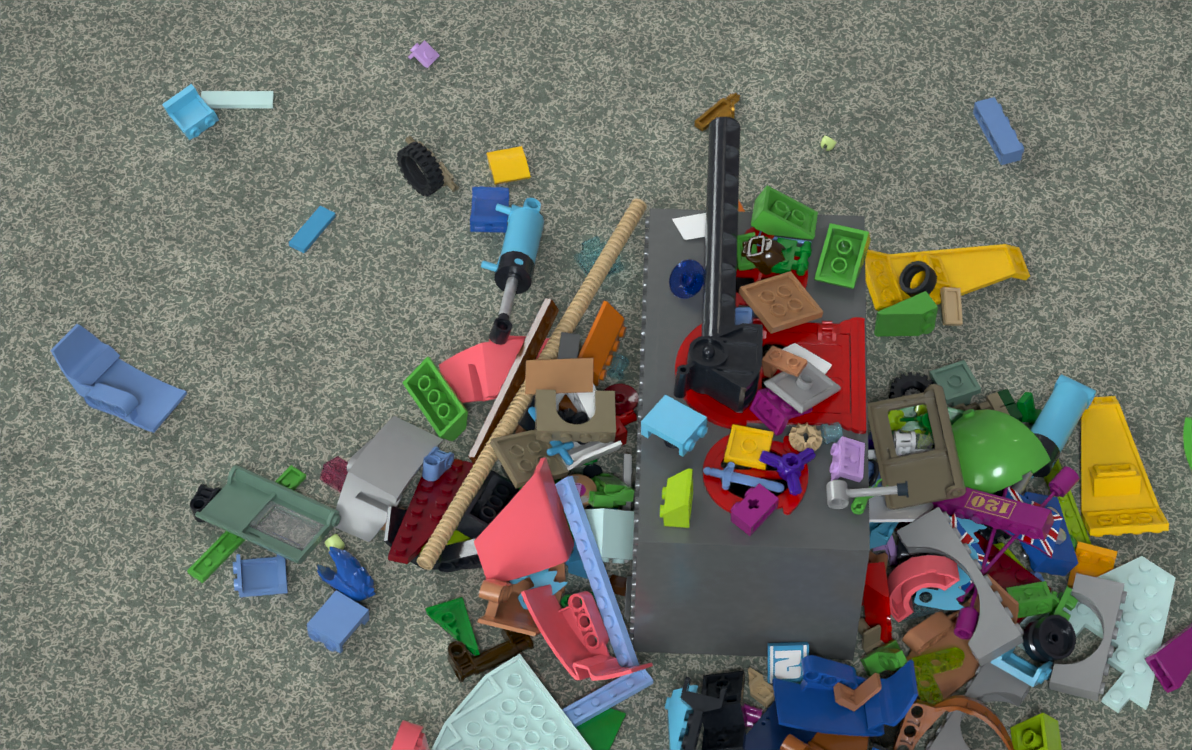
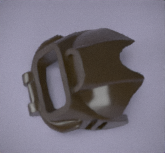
(769, 256)

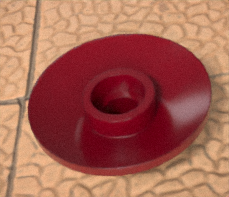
(626, 395)

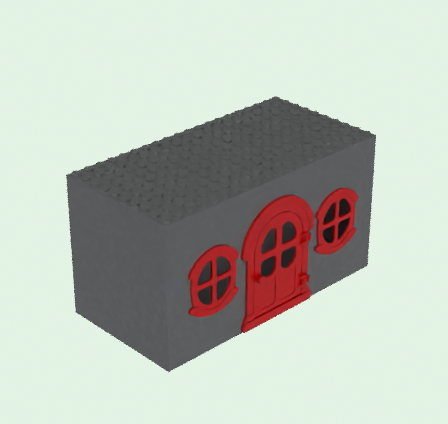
(807, 563)

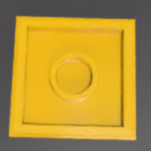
(747, 445)

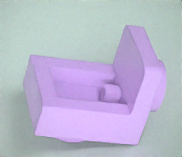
(424, 53)
(891, 550)

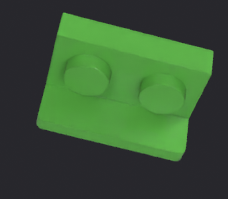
(1032, 598)

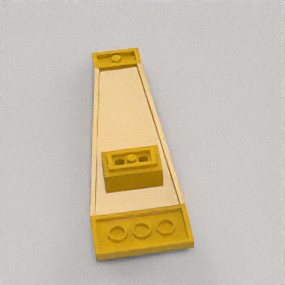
(955, 268)
(1113, 478)

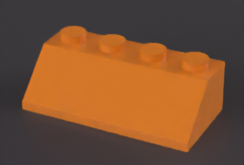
(603, 340)

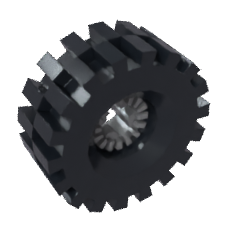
(909, 385)

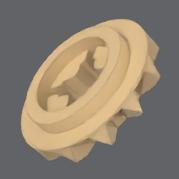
(797, 439)

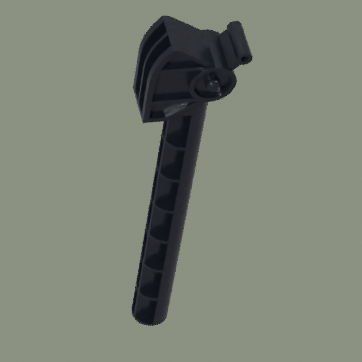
(727, 355)

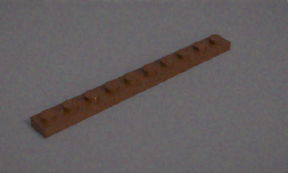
(516, 375)

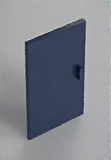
(771, 735)

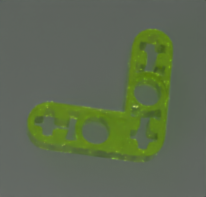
(928, 669)

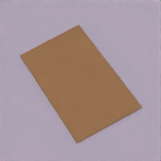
(559, 375)

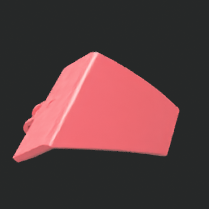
(528, 531)

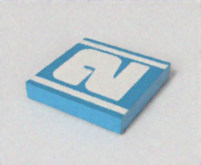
(785, 661)

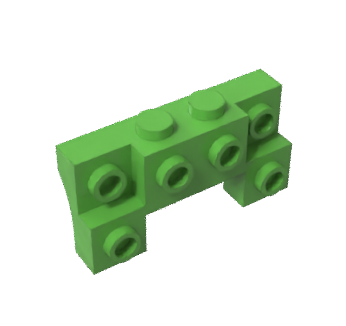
(610, 492)

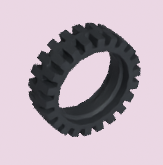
(424, 183)

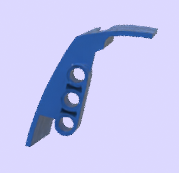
(813, 704)

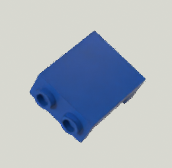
(483, 213)

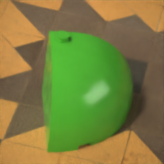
(996, 450)

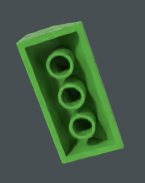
(437, 400)

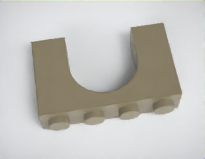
(553, 428)

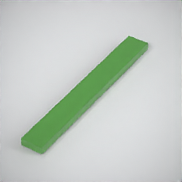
(228, 542)

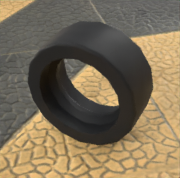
(910, 271)

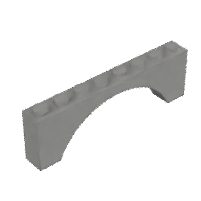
(995, 629)

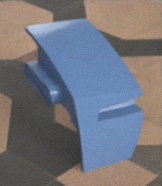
(112, 383)

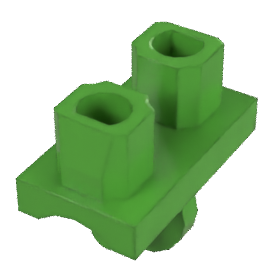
(1063, 600)

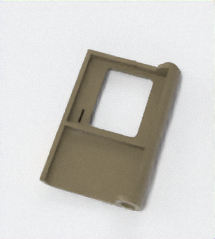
(929, 474)

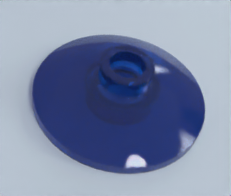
(681, 276)

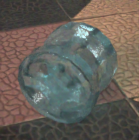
(831, 433)

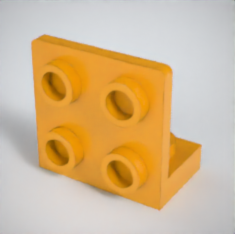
(1092, 561)

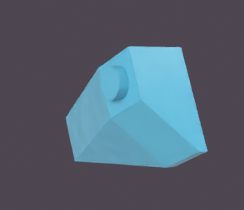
(677, 718)

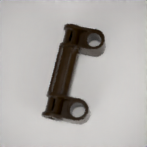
(466, 666)

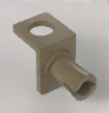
(870, 636)

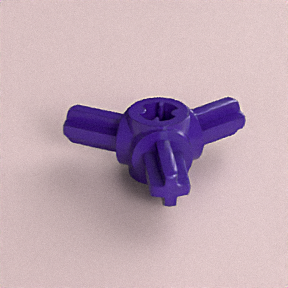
(789, 466)

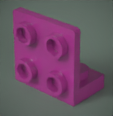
(773, 410)

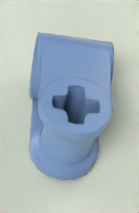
(436, 464)

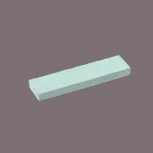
(238, 99)

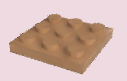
(780, 302)

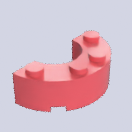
(918, 574)

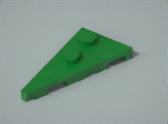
(455, 621)

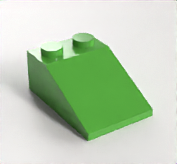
(783, 216)
(842, 256)
(908, 317)

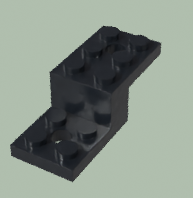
(726, 728)

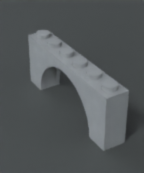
(1086, 677)
(988, 686)

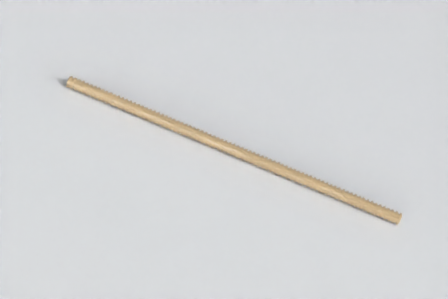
(510, 419)

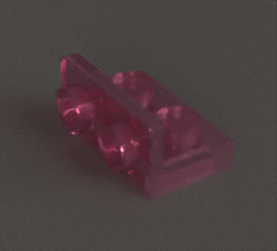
(334, 473)

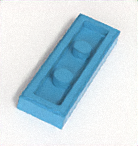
(312, 229)

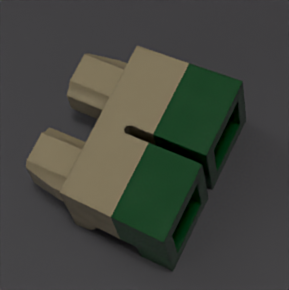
(1002, 402)

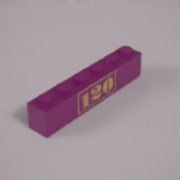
(1000, 513)

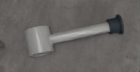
(839, 494)

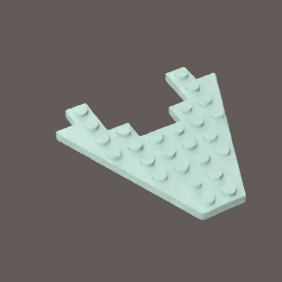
(1139, 631)

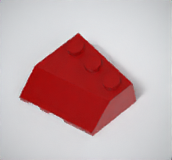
(877, 600)

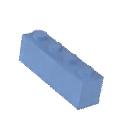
(998, 131)

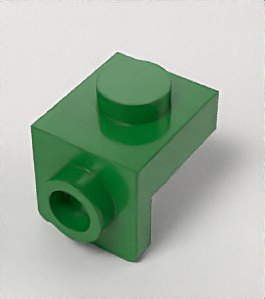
(1027, 408)

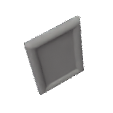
(805, 390)

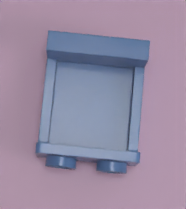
(260, 576)
(336, 621)

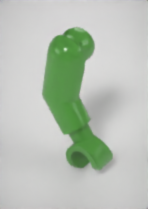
(859, 503)

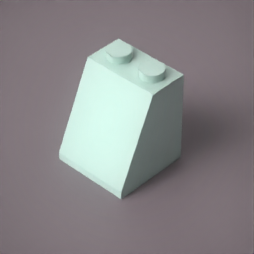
(612, 533)

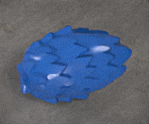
(350, 578)

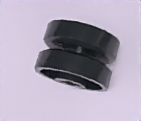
(1049, 639)

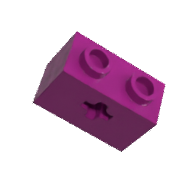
(754, 509)

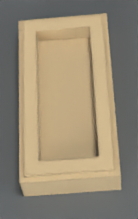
(951, 306)

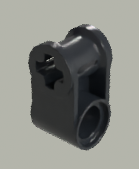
(202, 498)

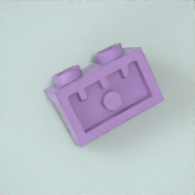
(847, 459)

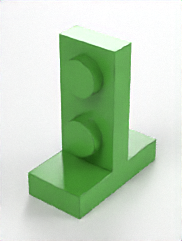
(884, 658)

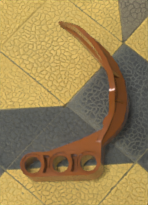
(932, 712)

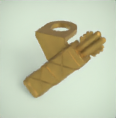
(722, 108)

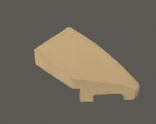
(760, 689)

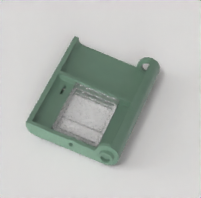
(270, 515)

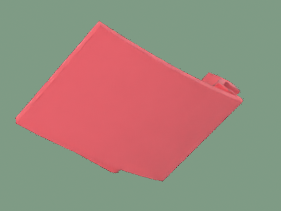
(482, 369)
(573, 637)

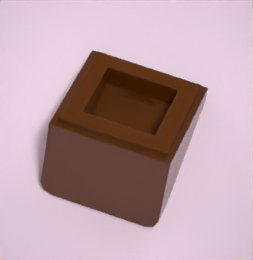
(566, 403)
(618, 585)

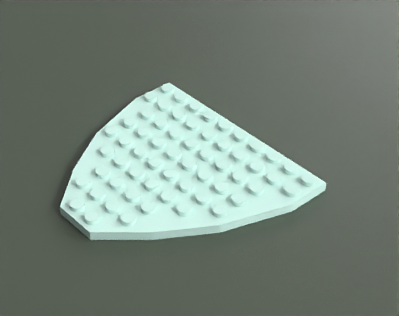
(509, 713)

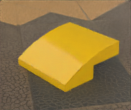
(508, 165)

